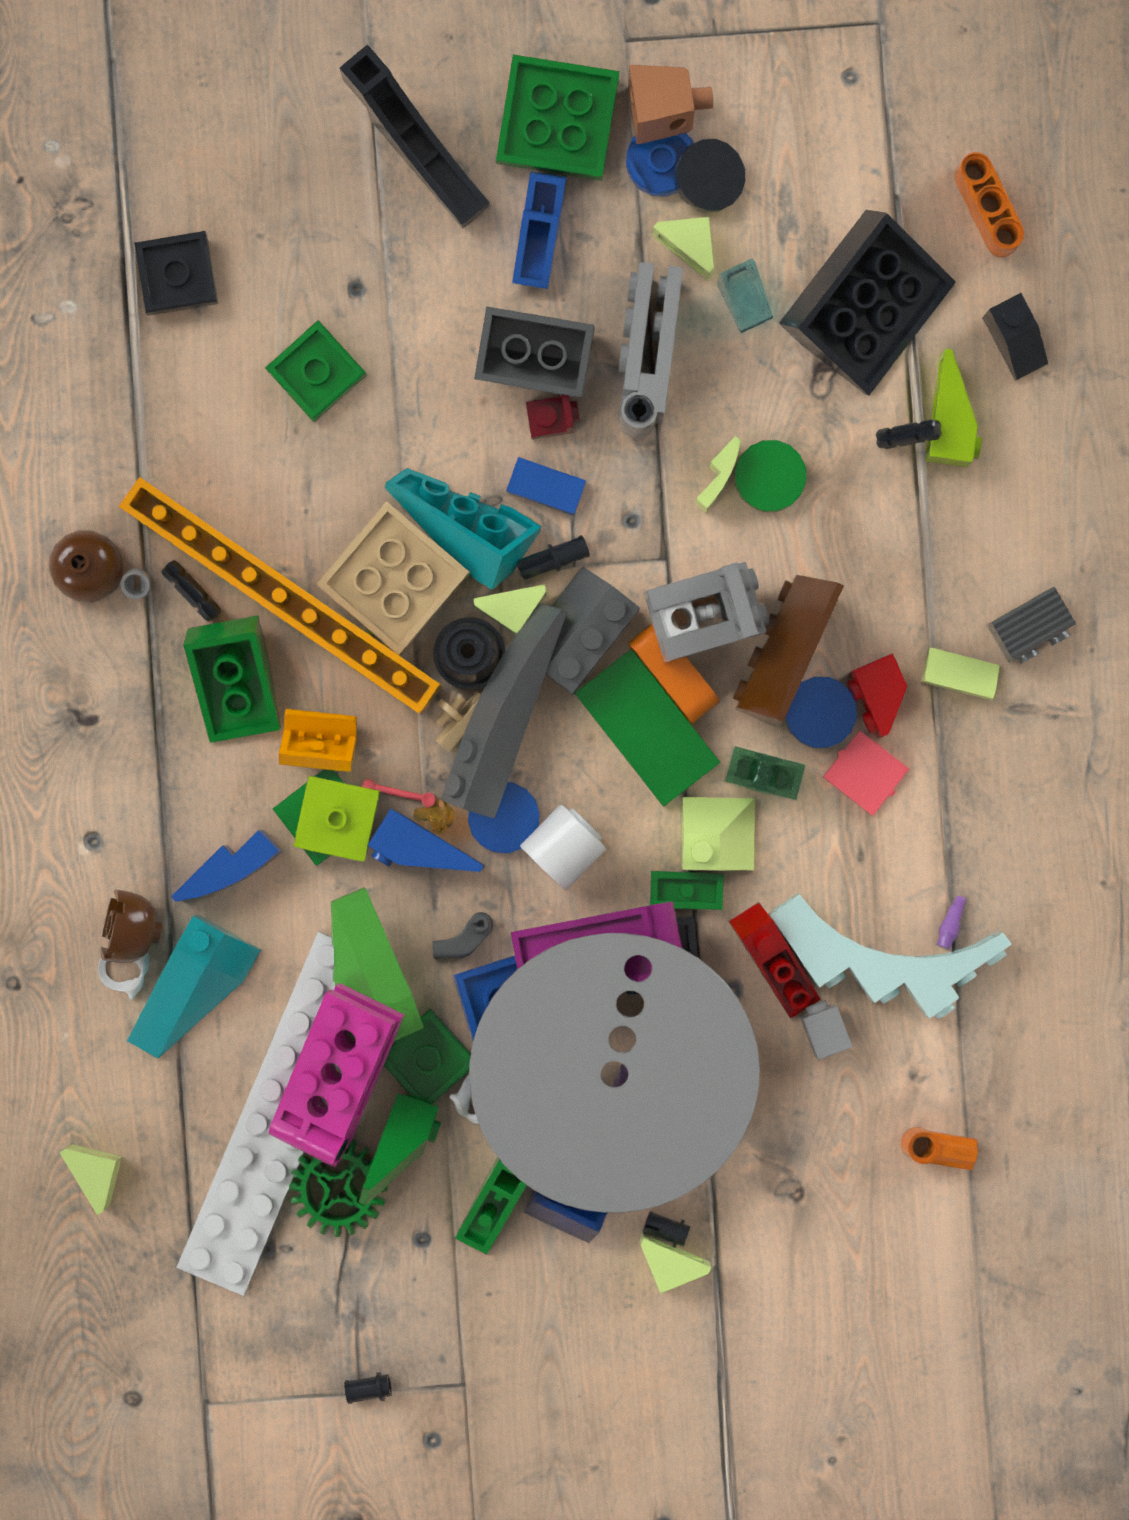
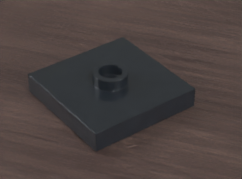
(176, 273)

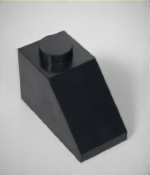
(1016, 336)

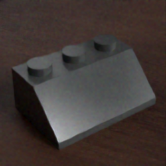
(534, 352)
(592, 625)

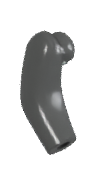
(467, 941)

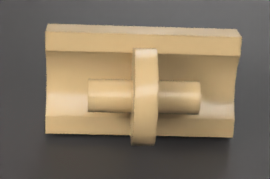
(453, 733)

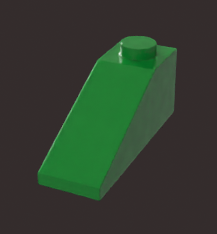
(402, 1142)
(490, 1208)

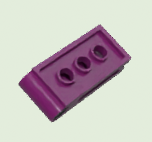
(651, 921)

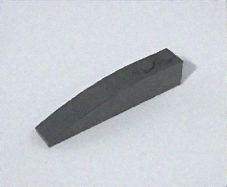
(502, 716)

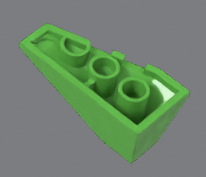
(367, 960)

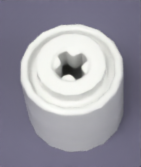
(564, 846)

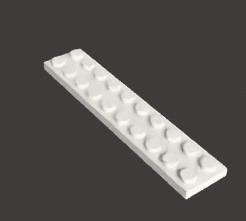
(256, 1165)

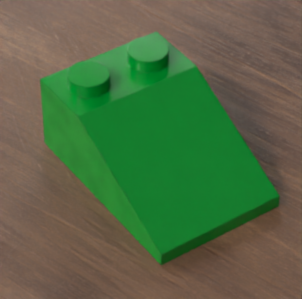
(232, 678)

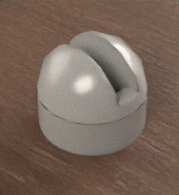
(128, 583)

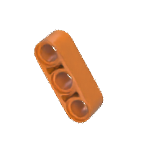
(989, 187)
(676, 677)

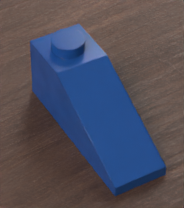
(413, 845)

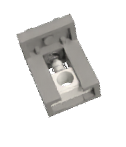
(737, 603)

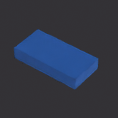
(546, 486)

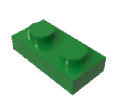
(687, 889)

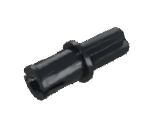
(553, 557)

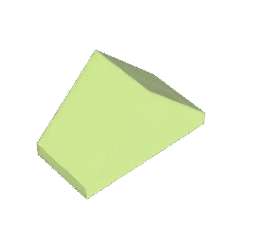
(689, 241)
(512, 607)
(94, 1173)
(672, 1265)

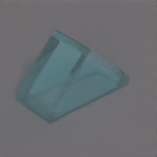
(745, 295)

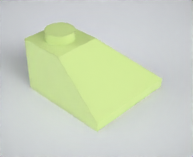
(718, 833)

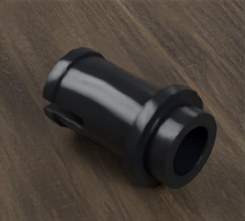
(666, 1229)
(368, 1388)

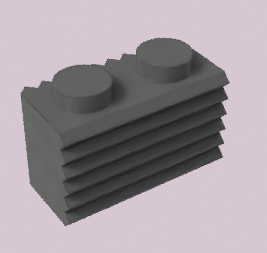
(1031, 625)

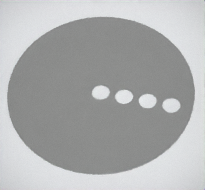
(600, 1144)

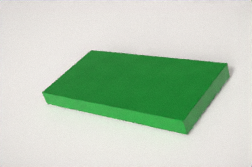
(647, 727)

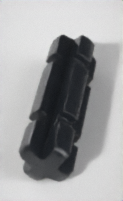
(908, 434)
(191, 590)

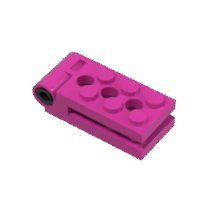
(301, 1114)

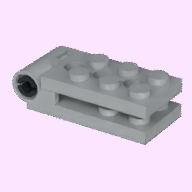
(646, 391)

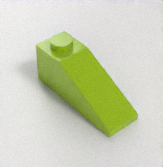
(953, 410)

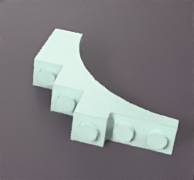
(926, 978)

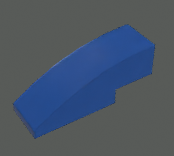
(539, 229)
(228, 868)

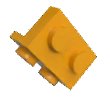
(318, 740)

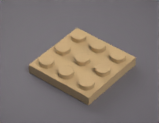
(393, 578)

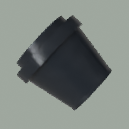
(468, 672)

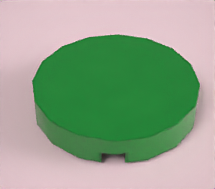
(770, 476)

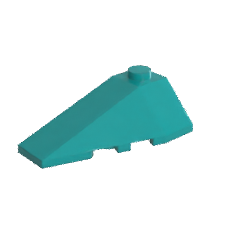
(473, 533)
(194, 981)

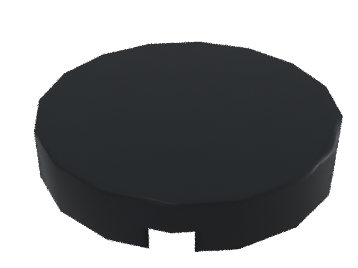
(709, 175)

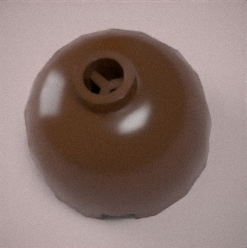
(101, 570)
(129, 927)

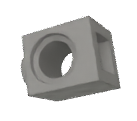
(825, 1029)

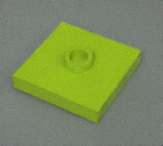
(336, 818)

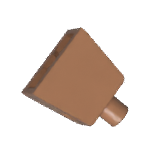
(664, 101)

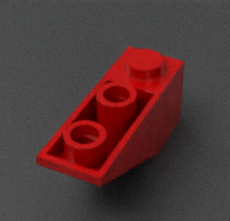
(774, 959)

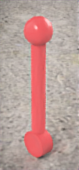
(427, 799)

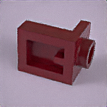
(552, 416)

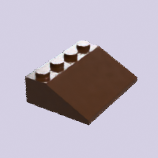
(788, 648)

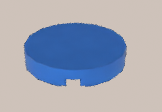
(653, 163)
(821, 712)
(513, 822)

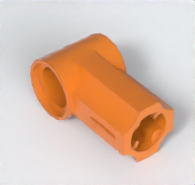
(942, 1148)

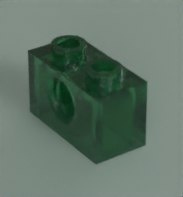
(764, 773)

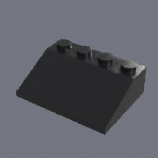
(868, 300)

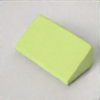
(960, 673)

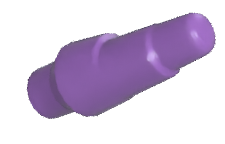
(950, 926)

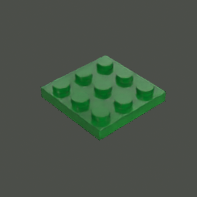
(557, 117)

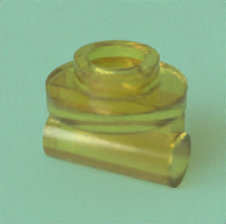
(440, 815)

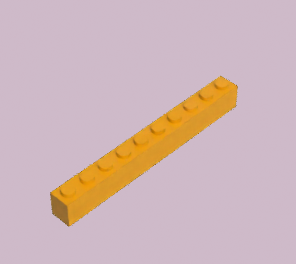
(280, 596)

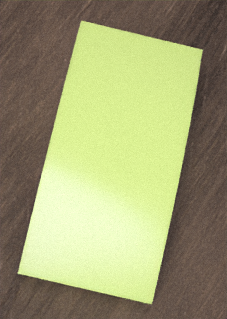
(722, 466)

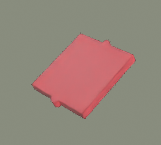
(865, 773)

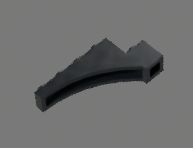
(411, 136)

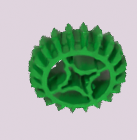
(352, 1197)

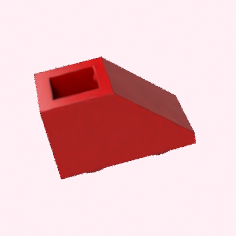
(881, 692)

